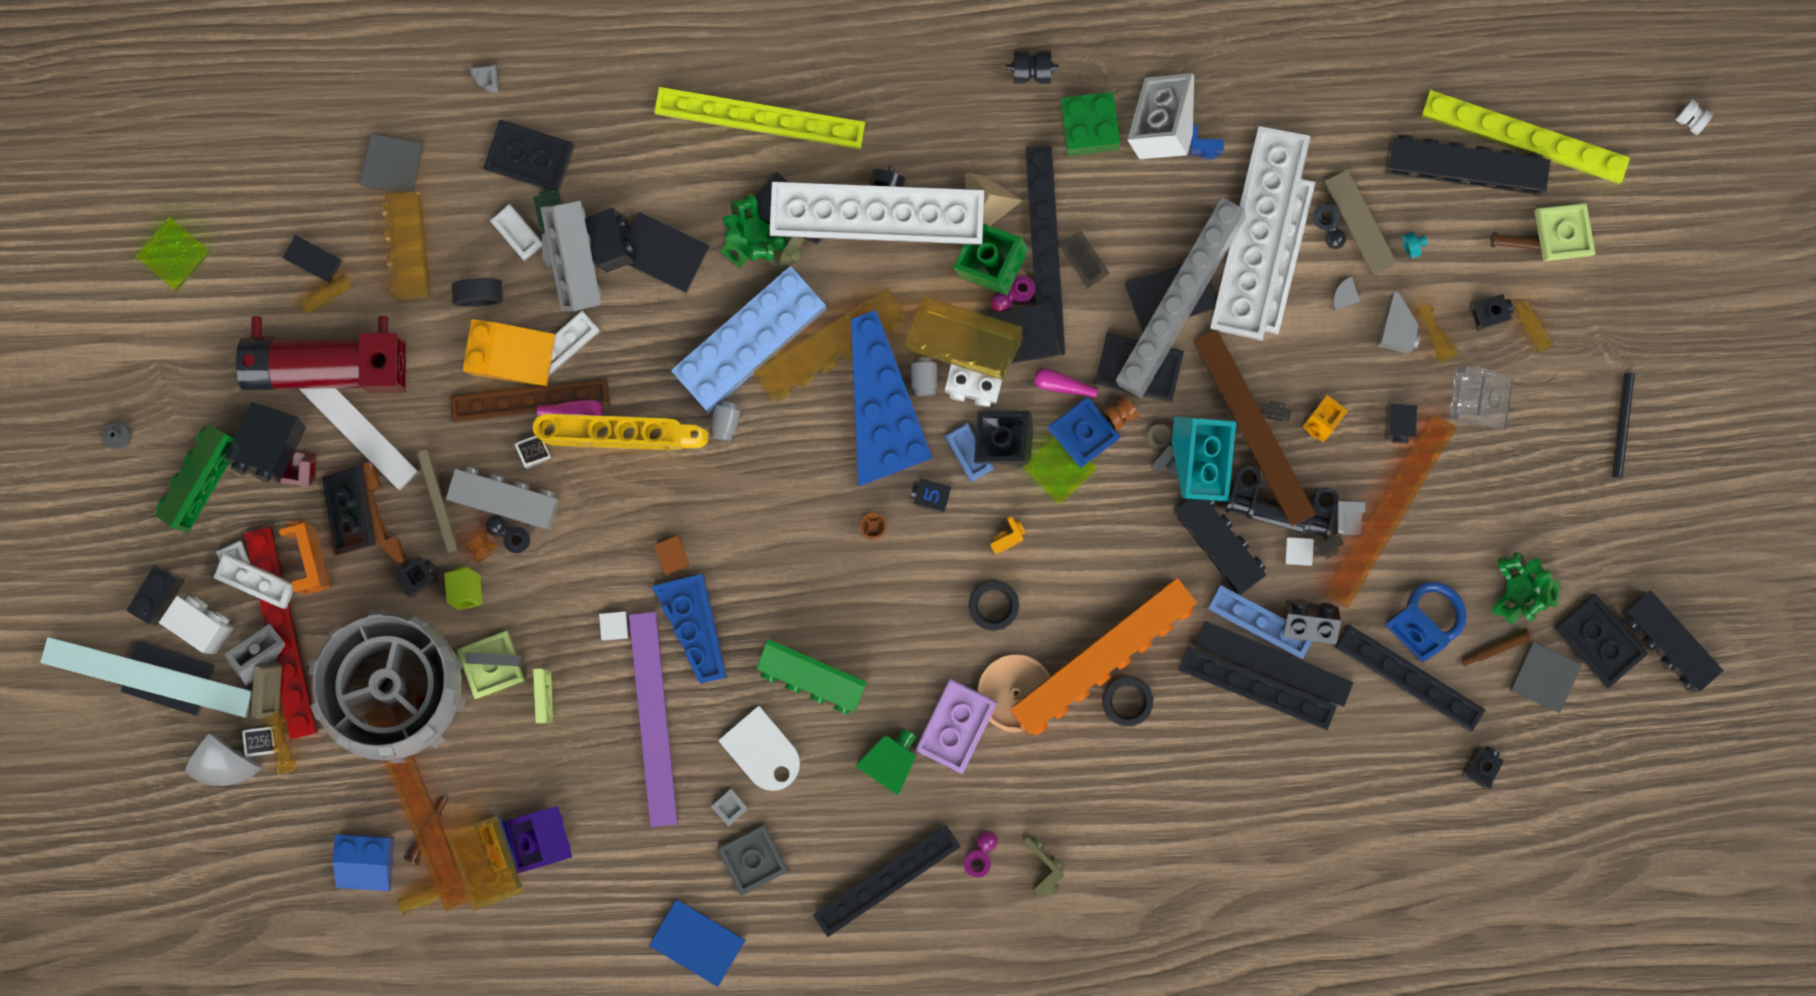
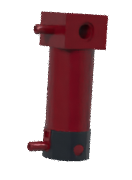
(322, 363)

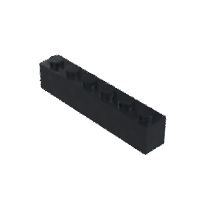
(1467, 165)

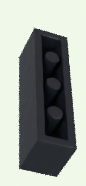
(1221, 544)
(1671, 641)

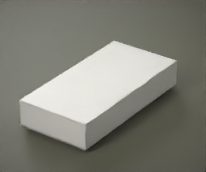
(516, 232)

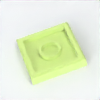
(1564, 232)
(490, 678)
(543, 695)

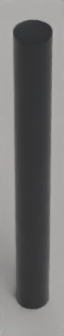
(1623, 425)

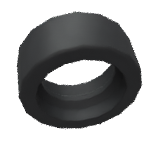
(477, 292)
(988, 586)
(1147, 701)

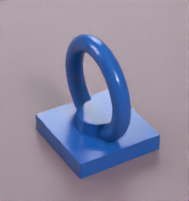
(1418, 630)

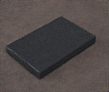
(529, 156)
(666, 252)
(1150, 290)
(1038, 331)
(1115, 355)
(348, 511)
(1600, 641)
(171, 660)

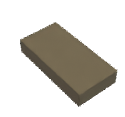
(266, 690)

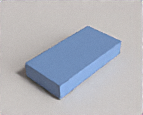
(963, 445)

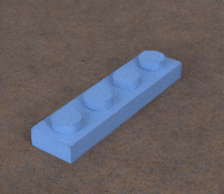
(1256, 620)

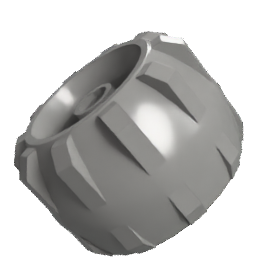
(345, 653)

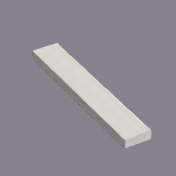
(1290, 255)
(362, 435)

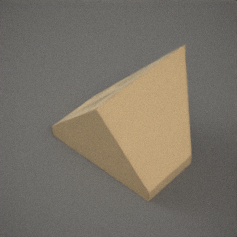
(996, 198)

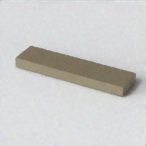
(1359, 222)
(439, 501)

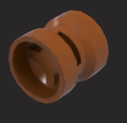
(1121, 412)
(873, 522)

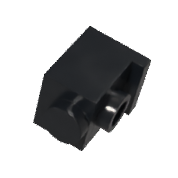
(1485, 318)
(407, 576)
(1474, 767)

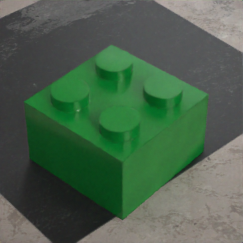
(1089, 123)
(993, 262)

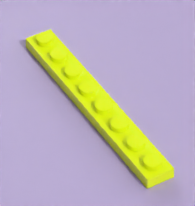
(759, 118)
(1525, 137)

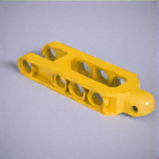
(583, 432)

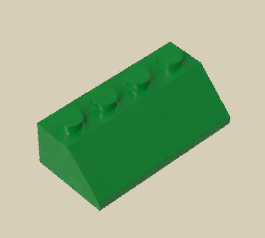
(196, 480)
(812, 676)

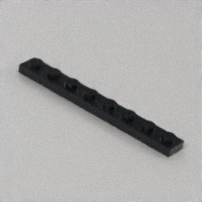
(1044, 233)

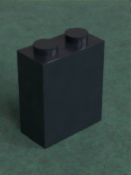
(265, 443)

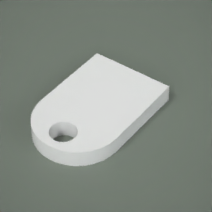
(760, 749)

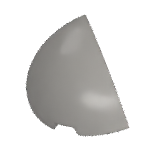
(219, 764)

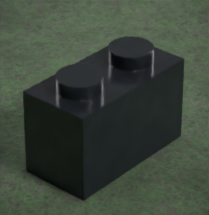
(610, 239)
(155, 595)

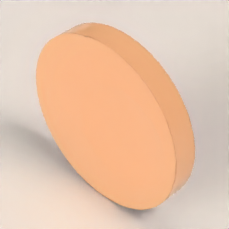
(1008, 682)

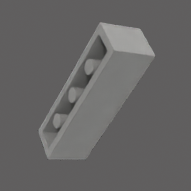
(571, 255)
(503, 499)

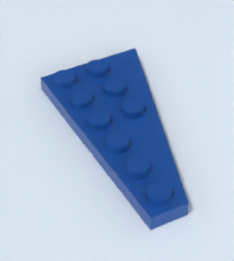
(884, 416)

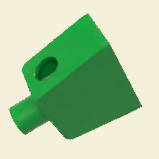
(890, 761)

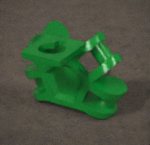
(749, 234)
(1524, 589)

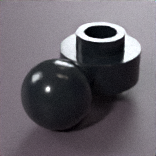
(1335, 237)
(497, 526)

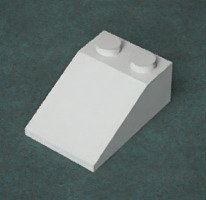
(1163, 117)

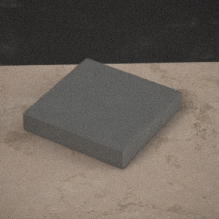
(391, 164)
(1545, 677)
(752, 859)

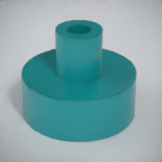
(1412, 244)

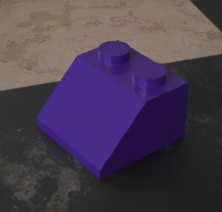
(537, 839)

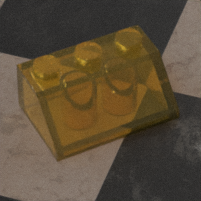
(485, 863)

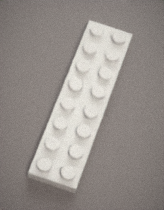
(877, 213)
(1261, 241)

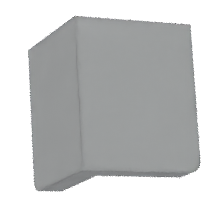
(1349, 518)

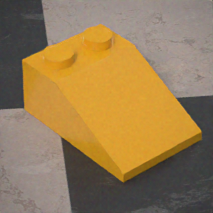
(508, 353)

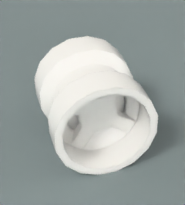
(1700, 118)

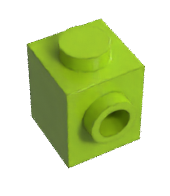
(463, 588)

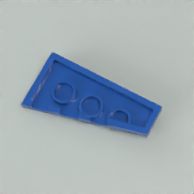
(693, 621)

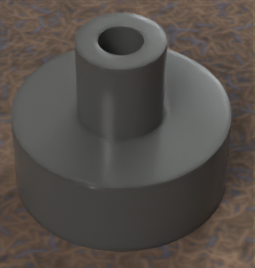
(122, 435)

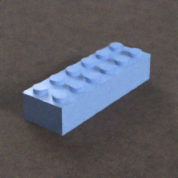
(749, 339)

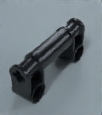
(1271, 512)

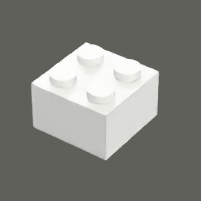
(197, 625)

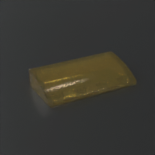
(964, 338)

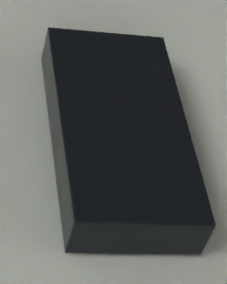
(312, 259)

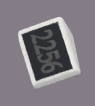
(532, 451)
(258, 741)

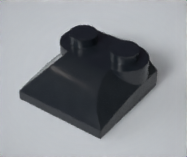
(1004, 438)

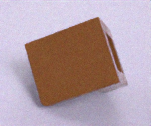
(671, 555)

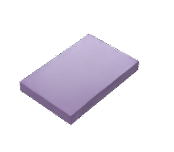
(956, 726)

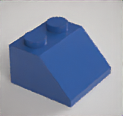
(363, 862)

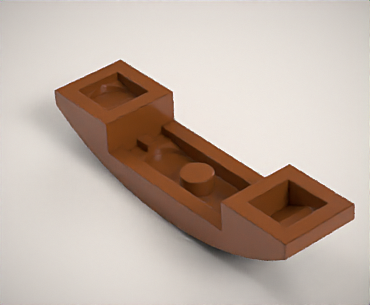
(391, 546)

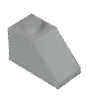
(1399, 327)
(256, 650)

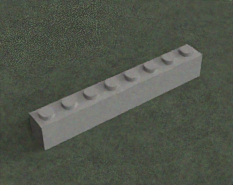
(1181, 297)

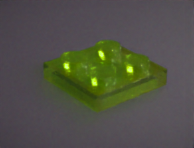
(173, 254)
(1057, 471)

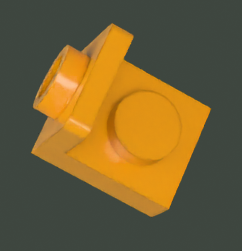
(1325, 419)
(1004, 541)

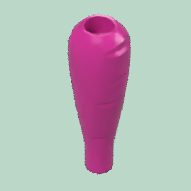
(1058, 382)
(578, 407)

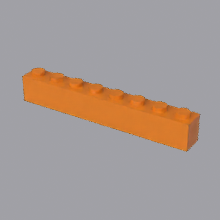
(1102, 656)

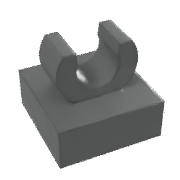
(1165, 461)

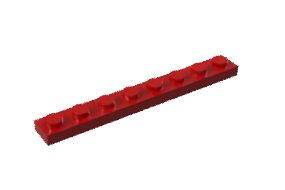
(294, 686)

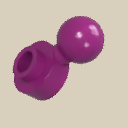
(1001, 302)
(986, 842)

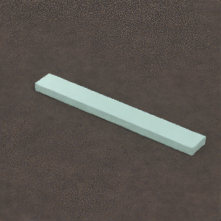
(147, 677)

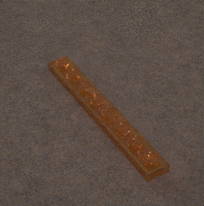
(1390, 511)
(423, 820)

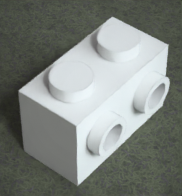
(972, 385)

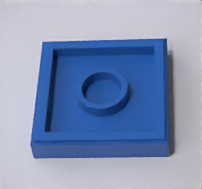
(1083, 432)

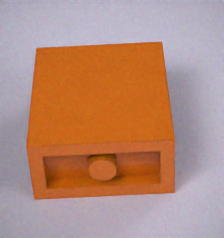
(312, 557)

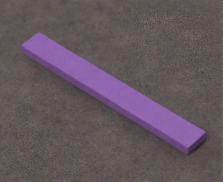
(653, 719)

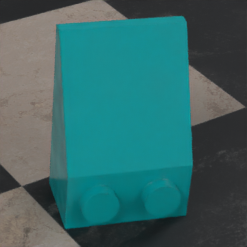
(1203, 457)

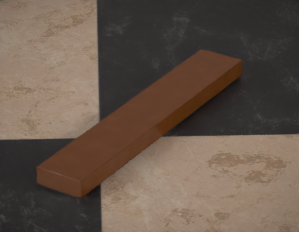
(525, 400)

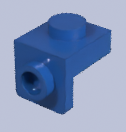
(1206, 148)

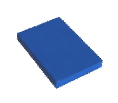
(697, 942)

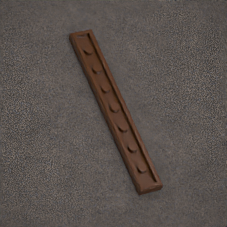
(1254, 428)

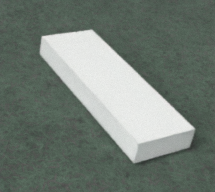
(571, 339)
(254, 580)

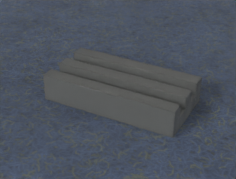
(494, 659)

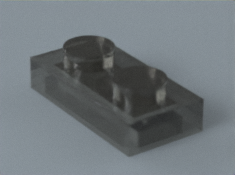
(1084, 259)

